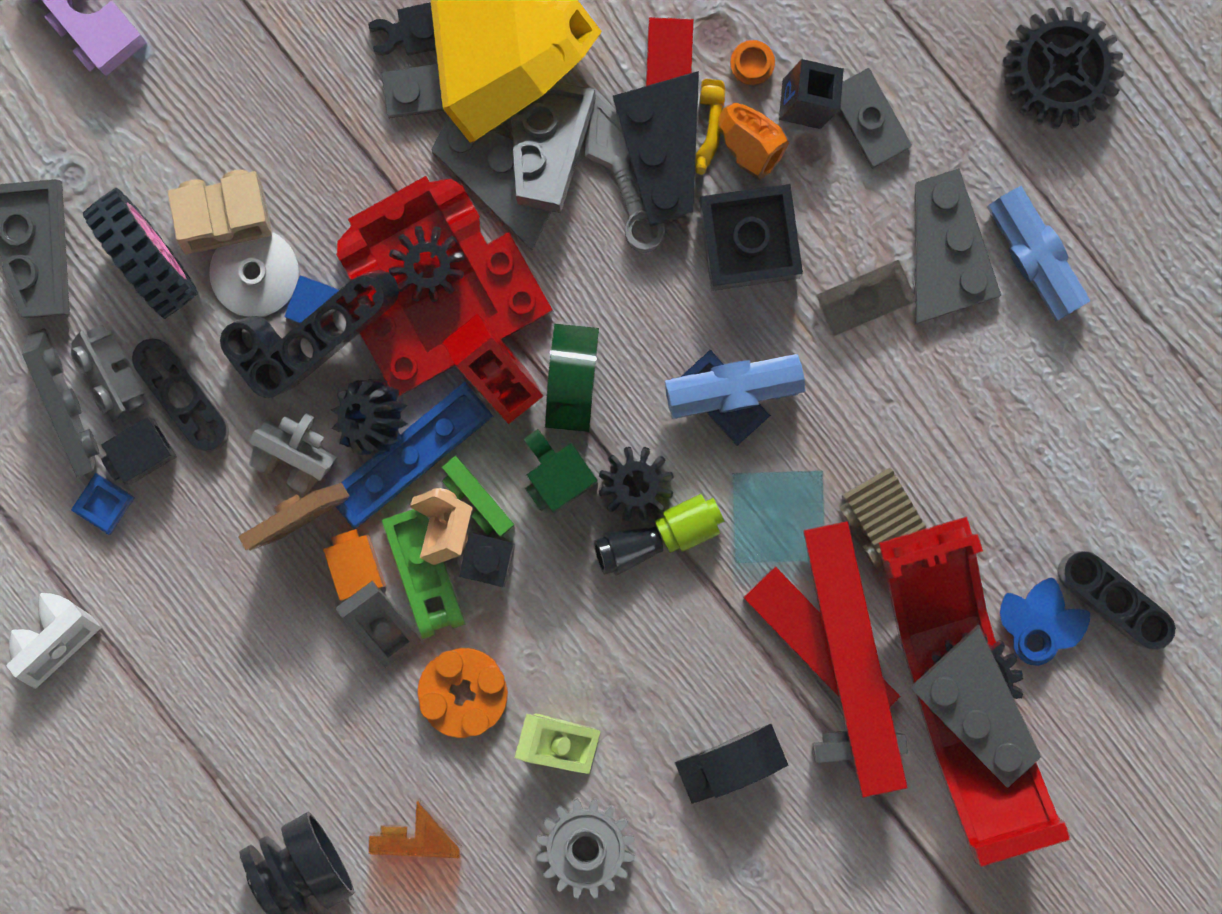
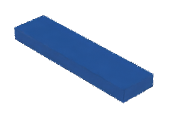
(420, 449)

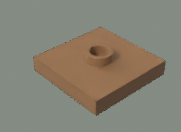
(293, 515)

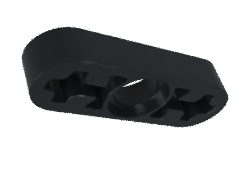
(151, 375)

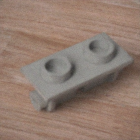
(110, 389)

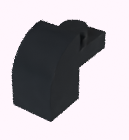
(732, 764)

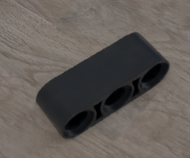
(1137, 606)

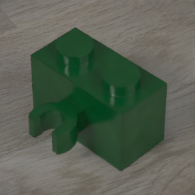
(559, 476)

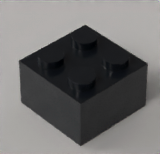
(750, 237)

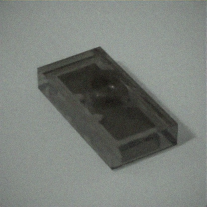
(865, 298)

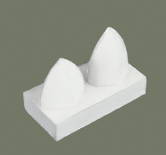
(64, 632)

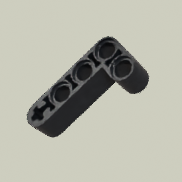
(316, 328)

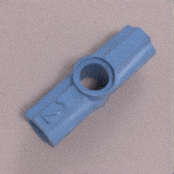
(1038, 253)
(735, 386)

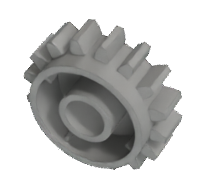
(593, 871)

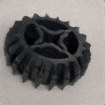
(1047, 53)

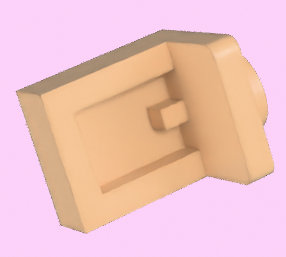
(446, 527)

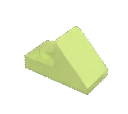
(557, 743)

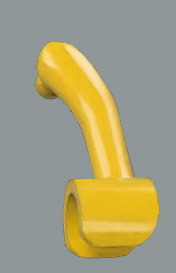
(711, 94)

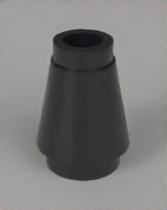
(626, 549)

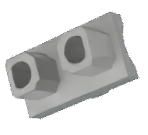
(295, 445)

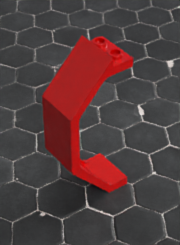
(939, 597)

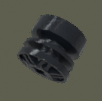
(300, 870)

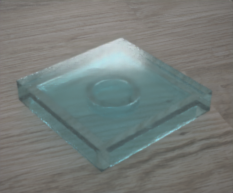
(773, 512)

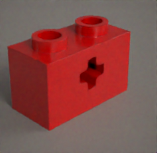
(492, 368)

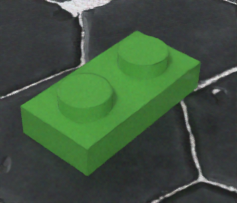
(488, 512)

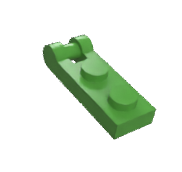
(419, 577)

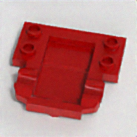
(494, 282)

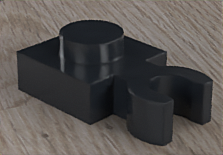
(413, 31)

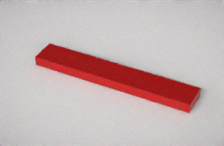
(854, 659)

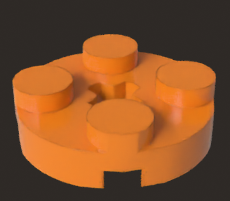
(439, 704)

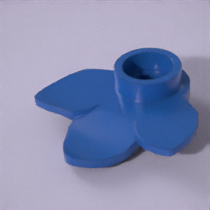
(1044, 615)

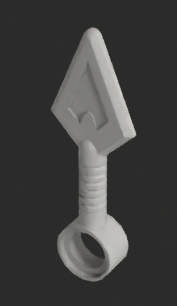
(607, 147)

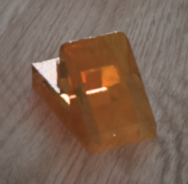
(429, 840)

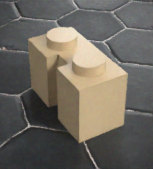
(219, 212)

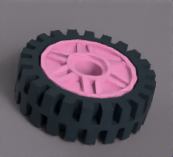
(140, 253)

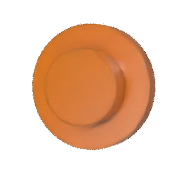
(752, 62)

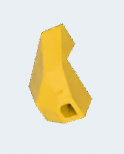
(504, 55)

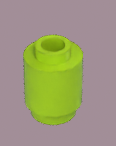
(689, 523)

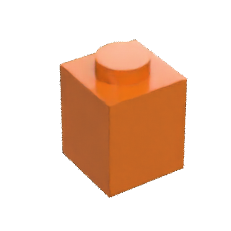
(353, 563)

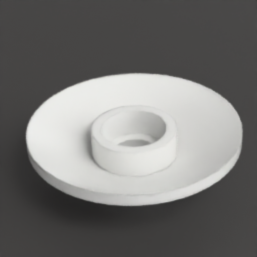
(269, 290)

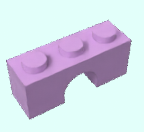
(102, 36)

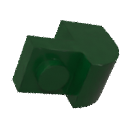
(571, 377)

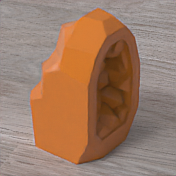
(752, 139)

